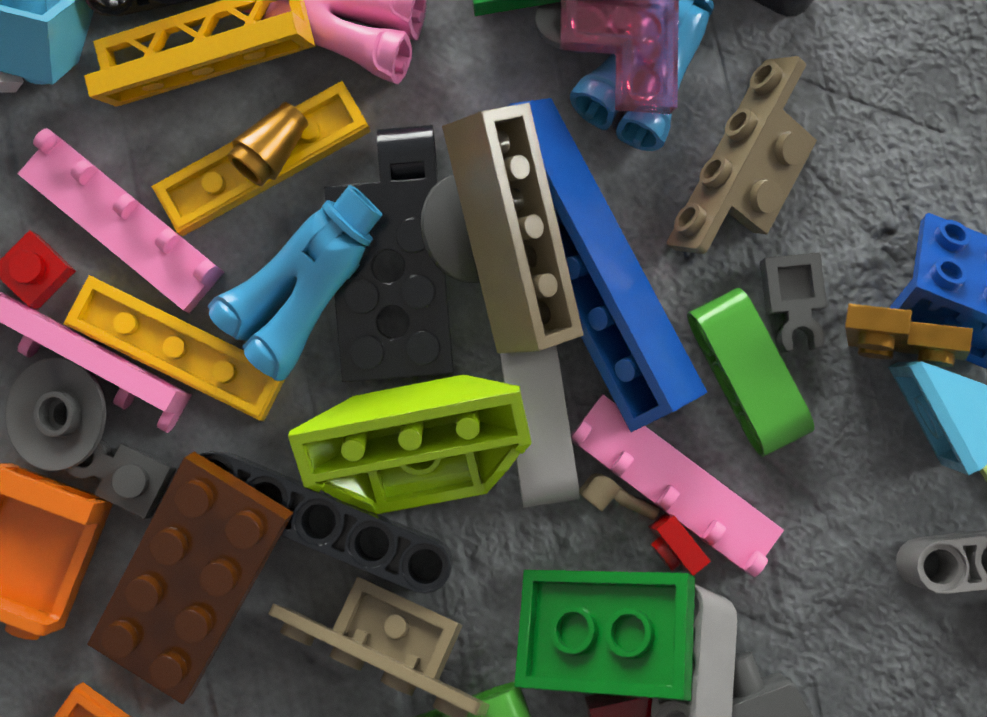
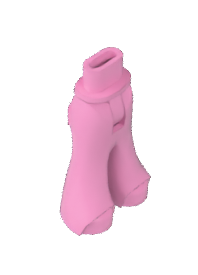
(380, 50)

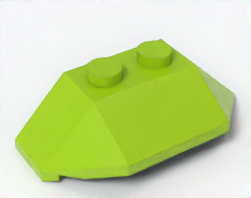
(414, 443)

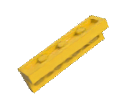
(198, 60)

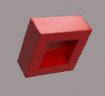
(34, 270)
(676, 545)

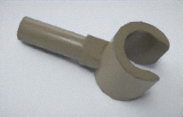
(600, 491)

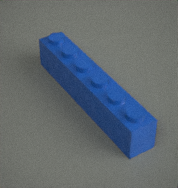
(615, 302)

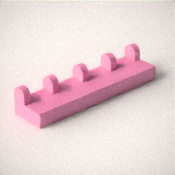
(119, 221)
(130, 377)
(678, 487)

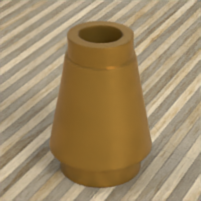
(268, 144)

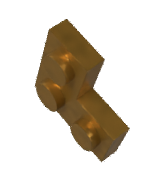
(890, 330)

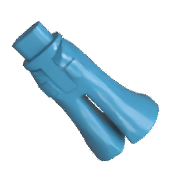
(595, 93)
(289, 293)

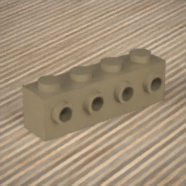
(513, 229)

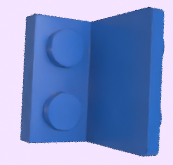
(950, 281)

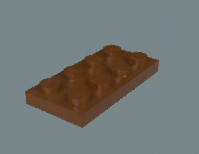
(189, 577)

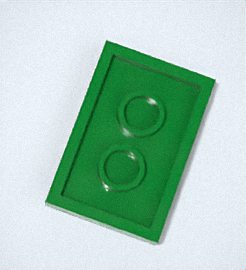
(607, 633)

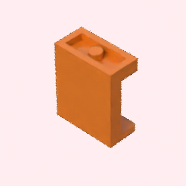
(44, 548)

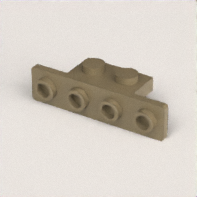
(752, 163)
(392, 636)

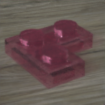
(644, 44)

